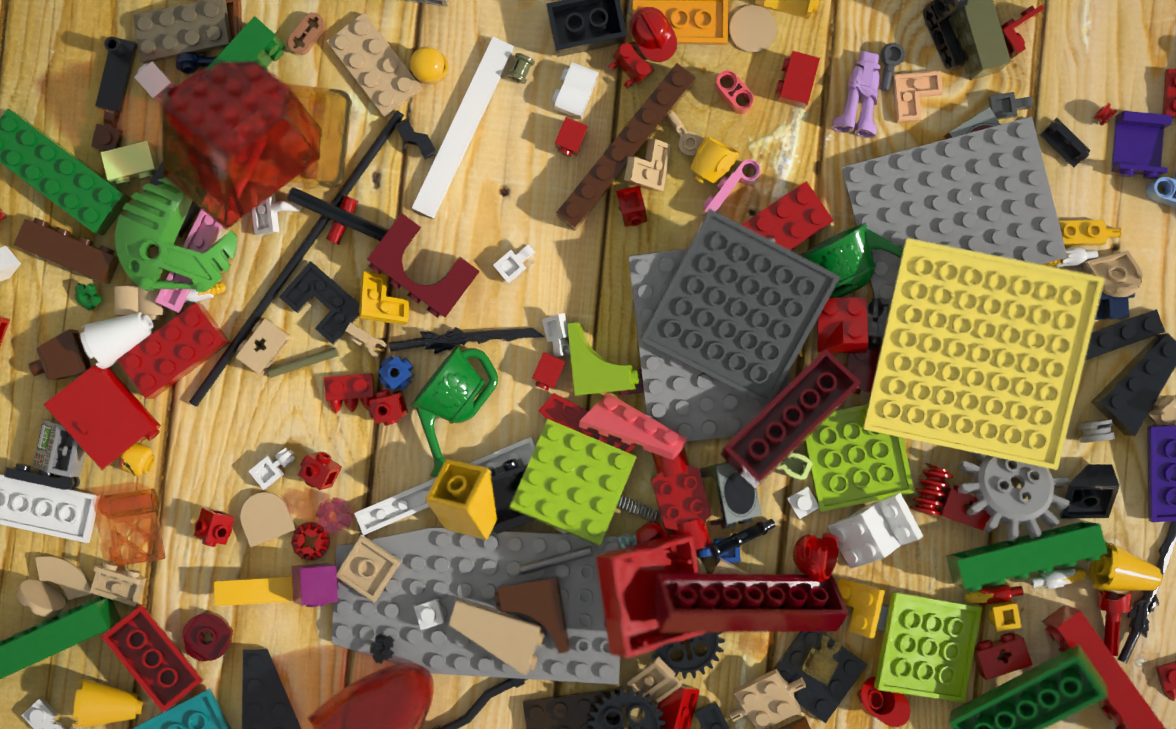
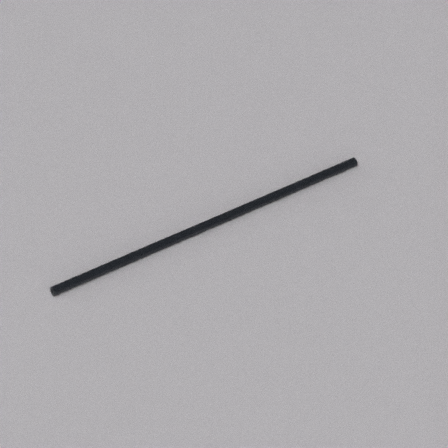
(294, 261)

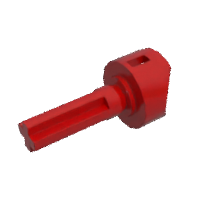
(1114, 605)

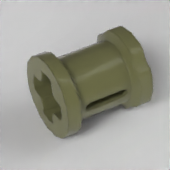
(520, 68)

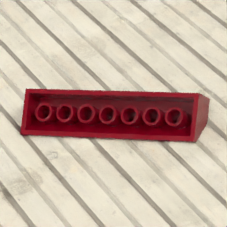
(747, 603)

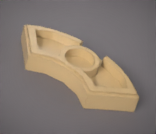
(65, 574)

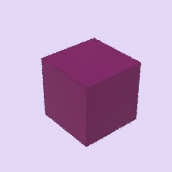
(314, 584)

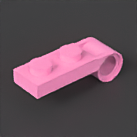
(727, 184)

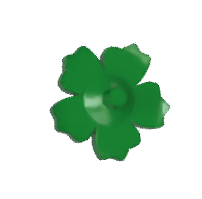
(86, 295)

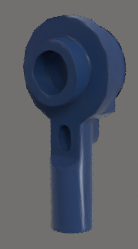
(190, 62)

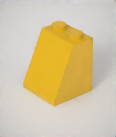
(464, 499)

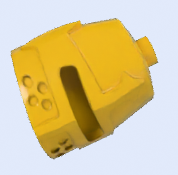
(713, 160)

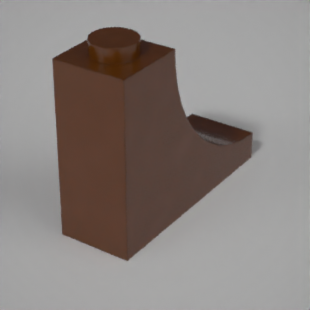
(539, 600)

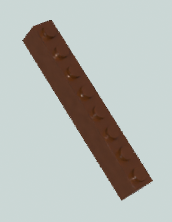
(626, 145)

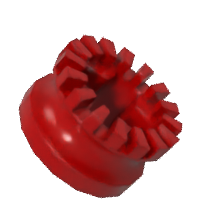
(1103, 114)

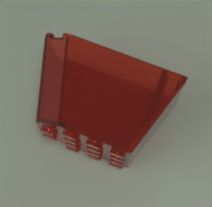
(236, 139)

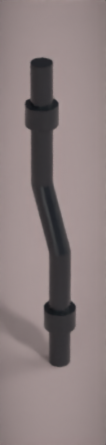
(481, 702)

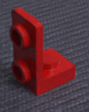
(1013, 40)

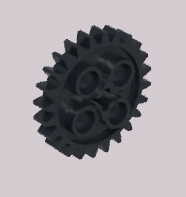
(698, 661)
(648, 719)

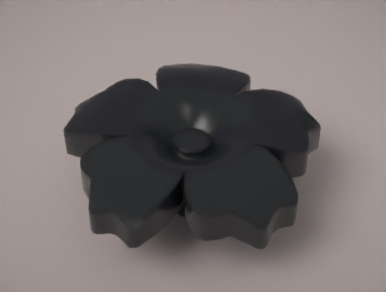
(381, 648)

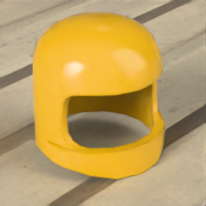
(428, 65)

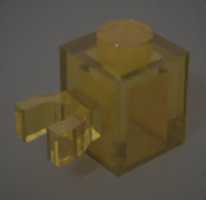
(820, 663)

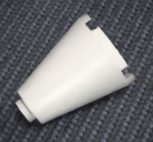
(114, 337)

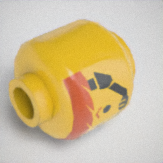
(137, 460)

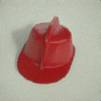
(653, 34)
(886, 706)

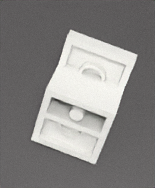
(875, 531)

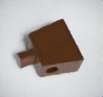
(61, 357)

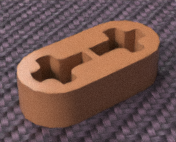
(302, 30)

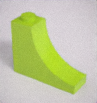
(594, 373)

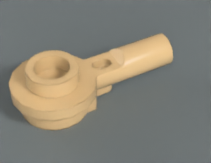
(688, 141)

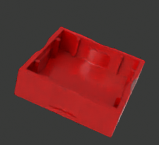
(628, 592)

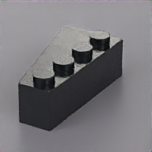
(1138, 385)

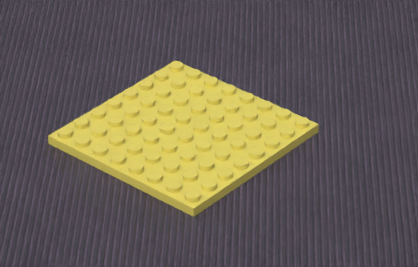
(982, 353)

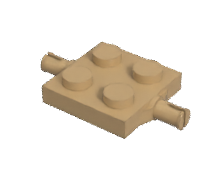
(767, 700)

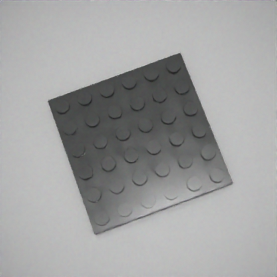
(739, 307)

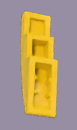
(253, 590)

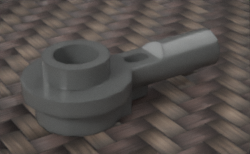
(891, 55)

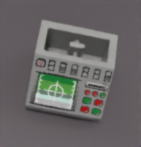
(58, 451)

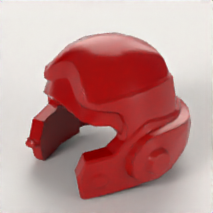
(816, 556)

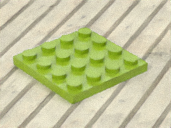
(855, 463)
(573, 482)
(928, 647)

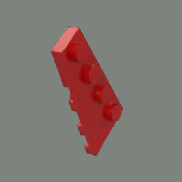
(569, 415)

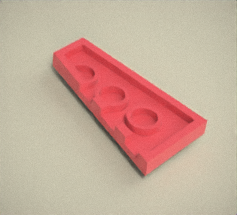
(632, 426)

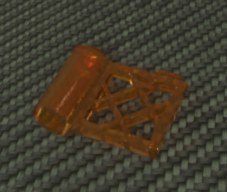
(127, 508)

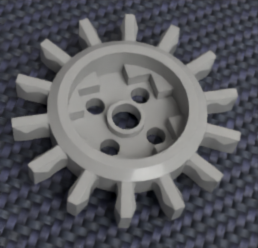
(1008, 504)

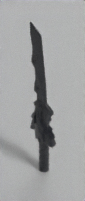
(457, 337)
(1148, 601)

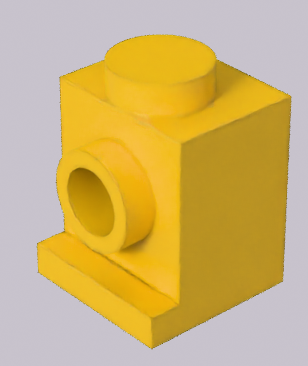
(1004, 616)

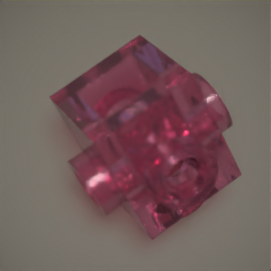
(342, 511)

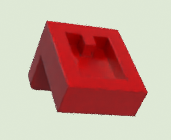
(632, 206)

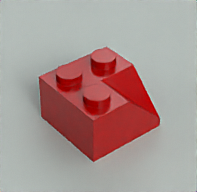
(843, 326)

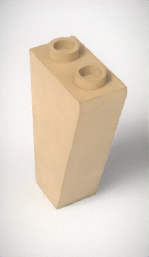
(499, 633)

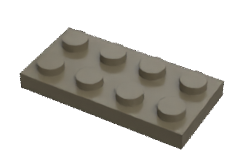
(182, 29)

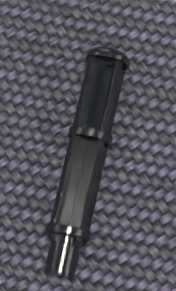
(742, 537)

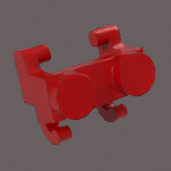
(631, 64)

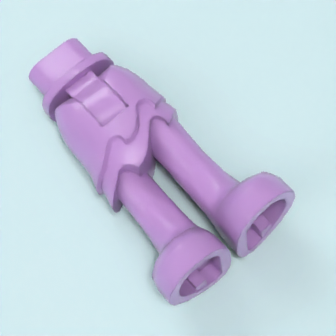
(864, 87)

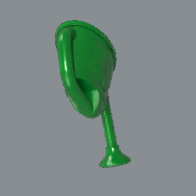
(850, 257)
(452, 394)

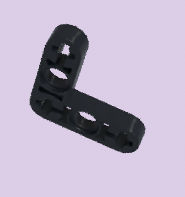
(937, 20)

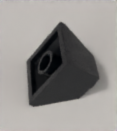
(1091, 493)

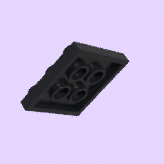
(817, 696)

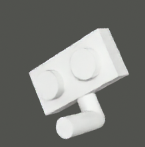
(265, 215)

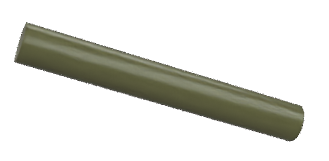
(302, 362)

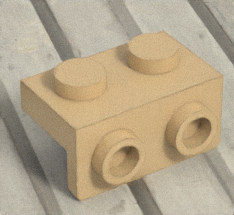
(118, 584)

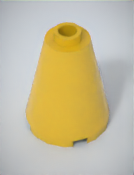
(1123, 571)
(104, 704)

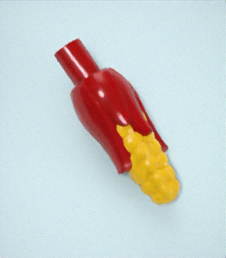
(993, 594)

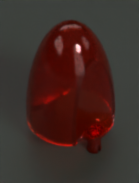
(382, 700)

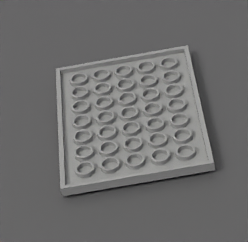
(962, 193)
(673, 390)

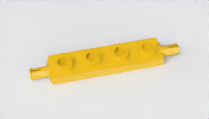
(1087, 232)

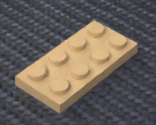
(374, 65)

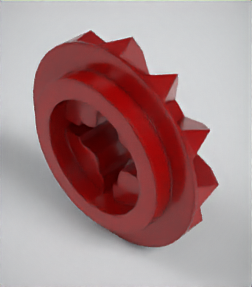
(321, 544)

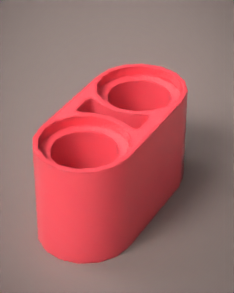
(730, 94)

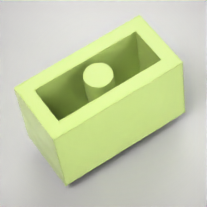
(130, 163)

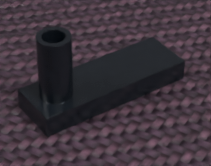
(116, 73)

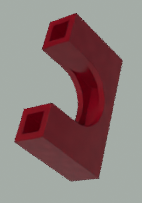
(440, 295)

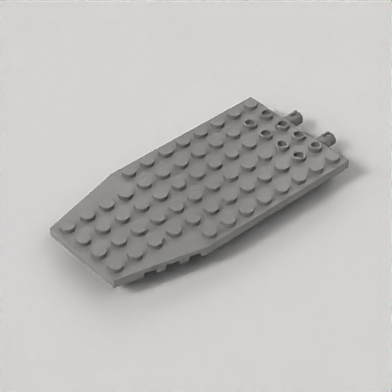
(465, 567)

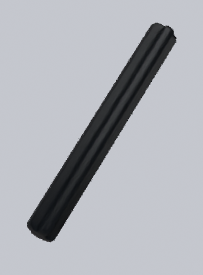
(336, 213)

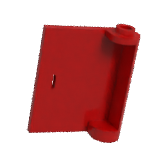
(105, 411)

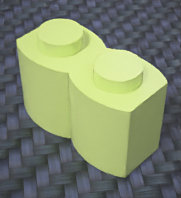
(796, 466)

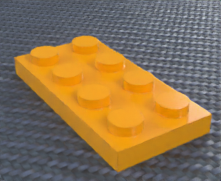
(693, 20)

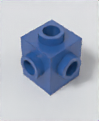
(405, 374)

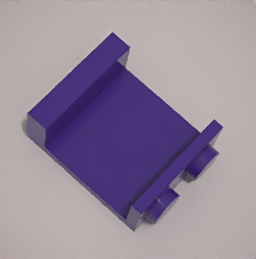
(1139, 144)

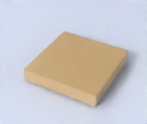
(368, 568)

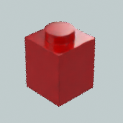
(570, 137)
(548, 371)

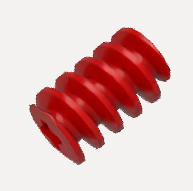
(932, 490)

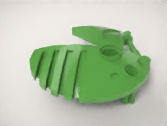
(156, 221)

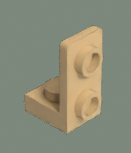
(1163, 410)

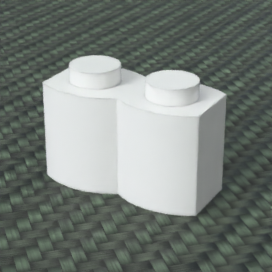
(575, 90)

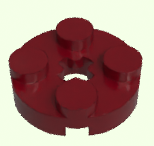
(221, 635)

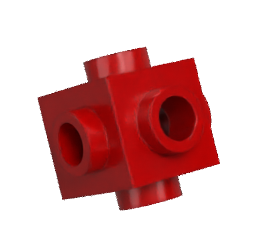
(387, 407)
(319, 470)
(213, 527)

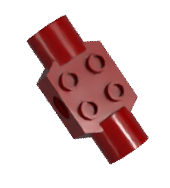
(681, 497)

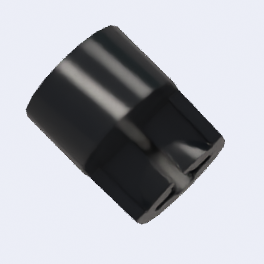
(411, 137)

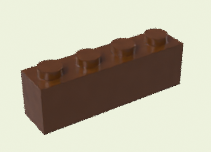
(67, 251)

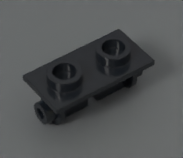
(1065, 142)
(876, 319)

